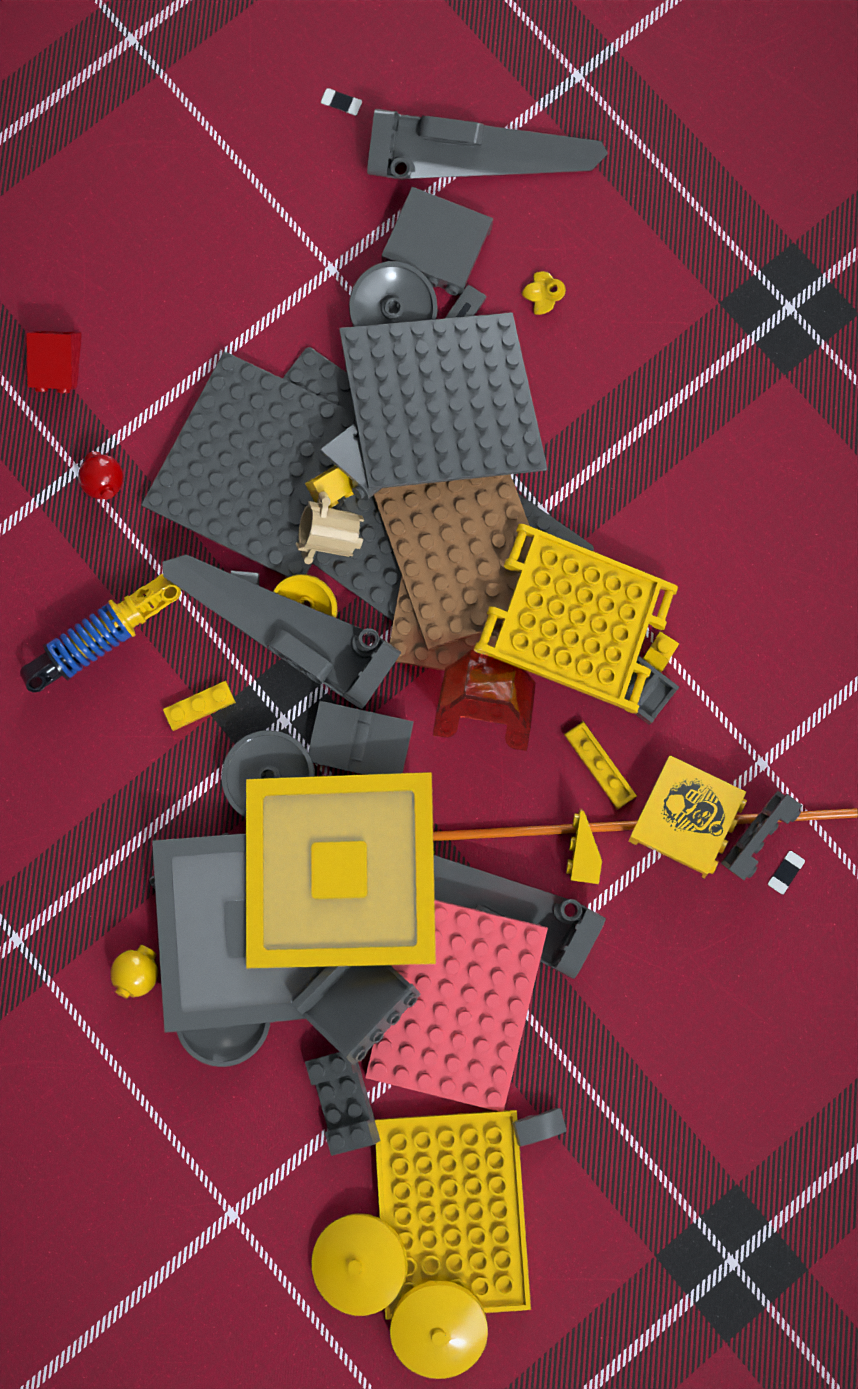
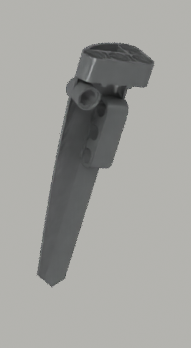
(465, 148)
(303, 637)
(567, 937)

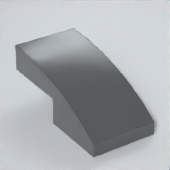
(539, 1127)

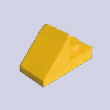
(660, 651)

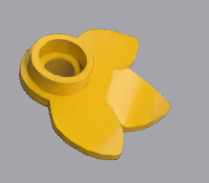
(541, 292)

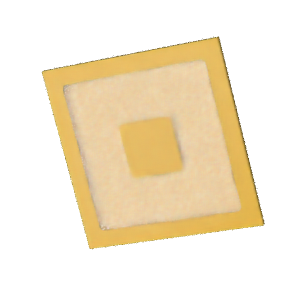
(340, 871)

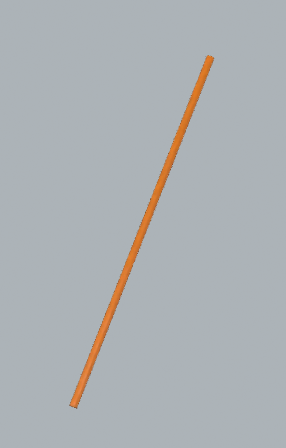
(613, 826)

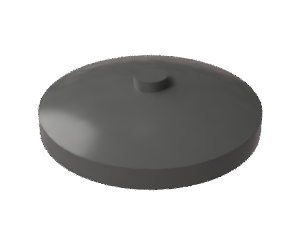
(392, 295)
(262, 757)
(224, 1044)

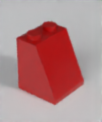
(53, 360)

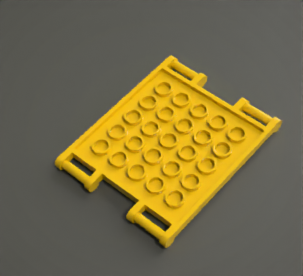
(577, 618)

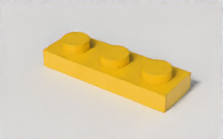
(199, 705)

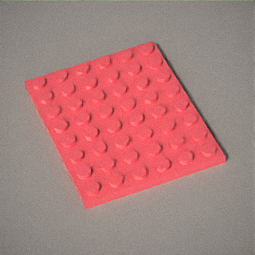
(470, 1010)

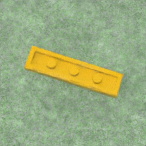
(600, 765)

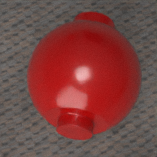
(100, 476)

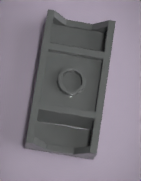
(655, 693)
(740, 858)
(343, 1103)

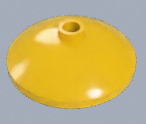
(310, 589)

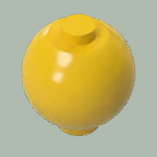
(134, 972)

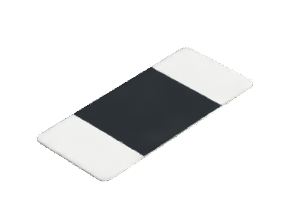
(341, 101)
(786, 872)

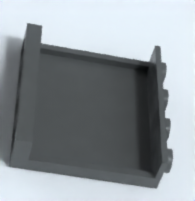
(438, 239)
(356, 1005)

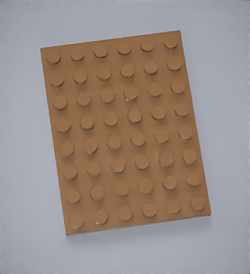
(454, 550)

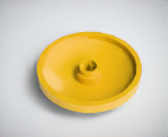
(359, 1264)
(438, 1329)

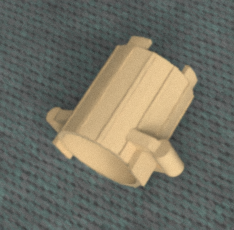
(328, 530)

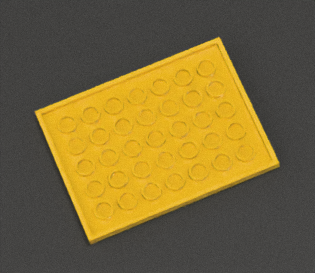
(457, 1203)

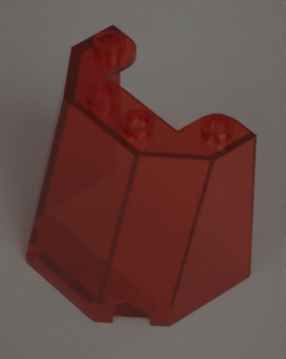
(489, 692)

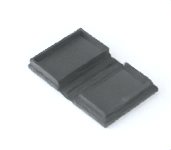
(359, 740)

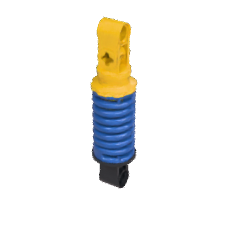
(113, 625)

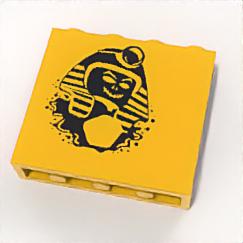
(689, 816)

